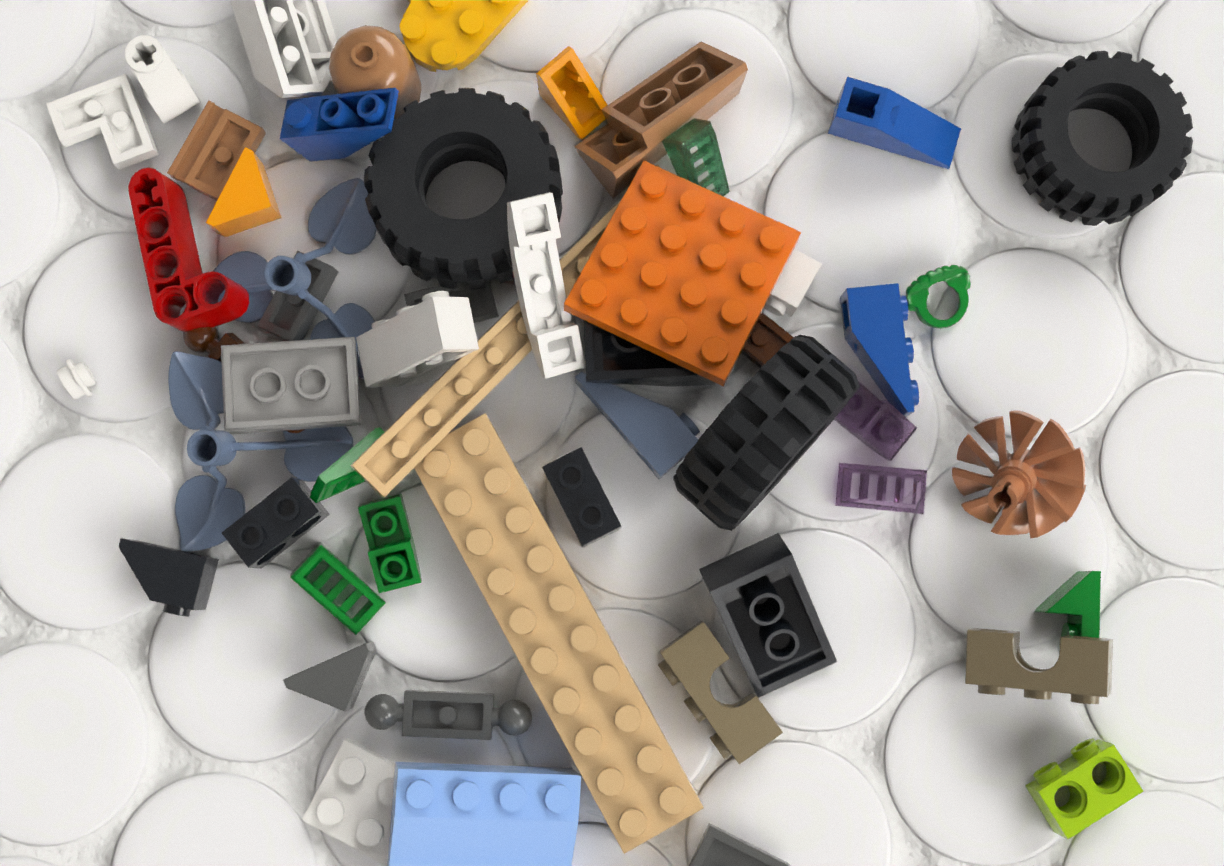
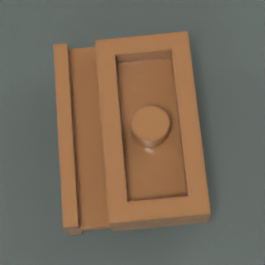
(214, 149)

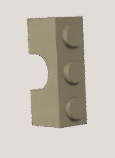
(1081, 669)
(739, 726)

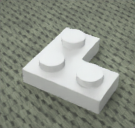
(108, 110)

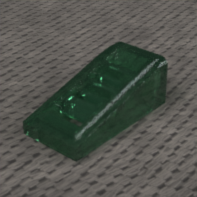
(699, 134)

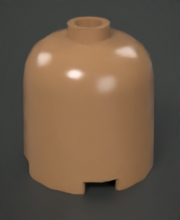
(374, 60)

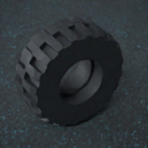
(434, 137)
(765, 431)

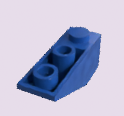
(338, 123)
(892, 124)
(877, 336)

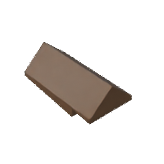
(639, 120)

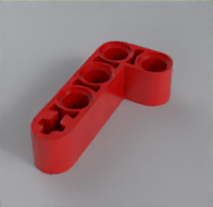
(161, 205)

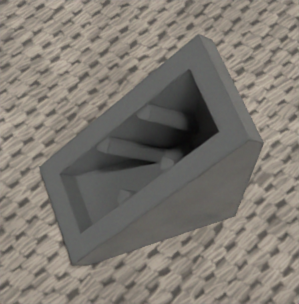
(336, 679)

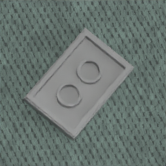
(290, 385)

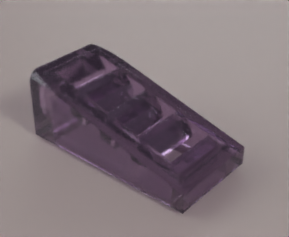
(918, 496)

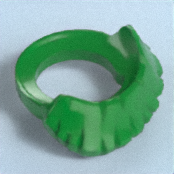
(917, 294)

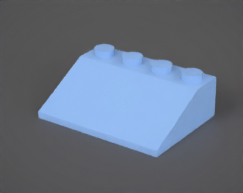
(483, 815)

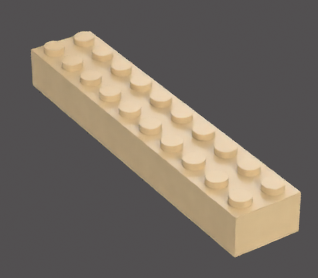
(557, 635)

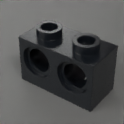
(582, 497)
(275, 523)

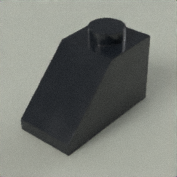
(171, 575)

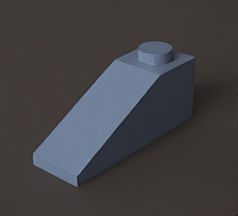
(647, 426)

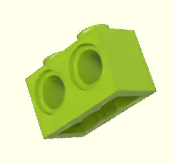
(1087, 800)

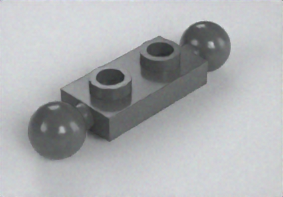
(448, 714)

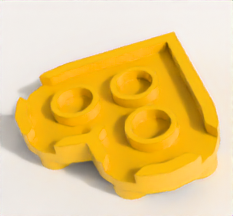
(453, 31)

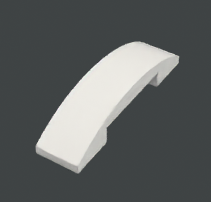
(540, 285)

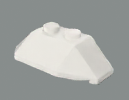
(287, 44)

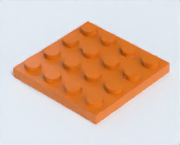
(682, 272)

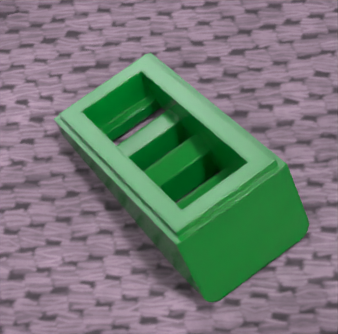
(340, 474)
(311, 561)

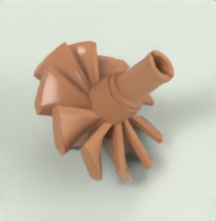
(1033, 485)

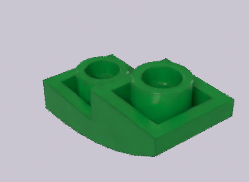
(390, 543)

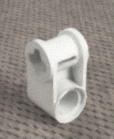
(161, 81)

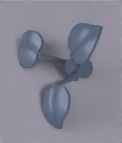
(339, 221)
(203, 502)

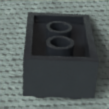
(622, 362)
(768, 614)

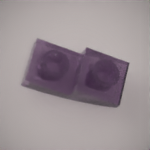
(875, 423)

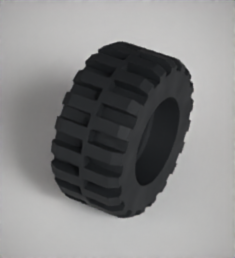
(1143, 107)

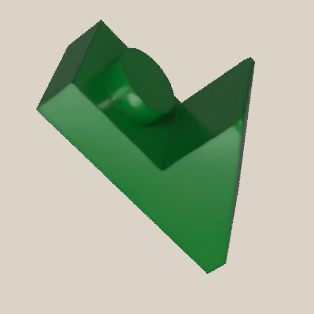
(1080, 600)

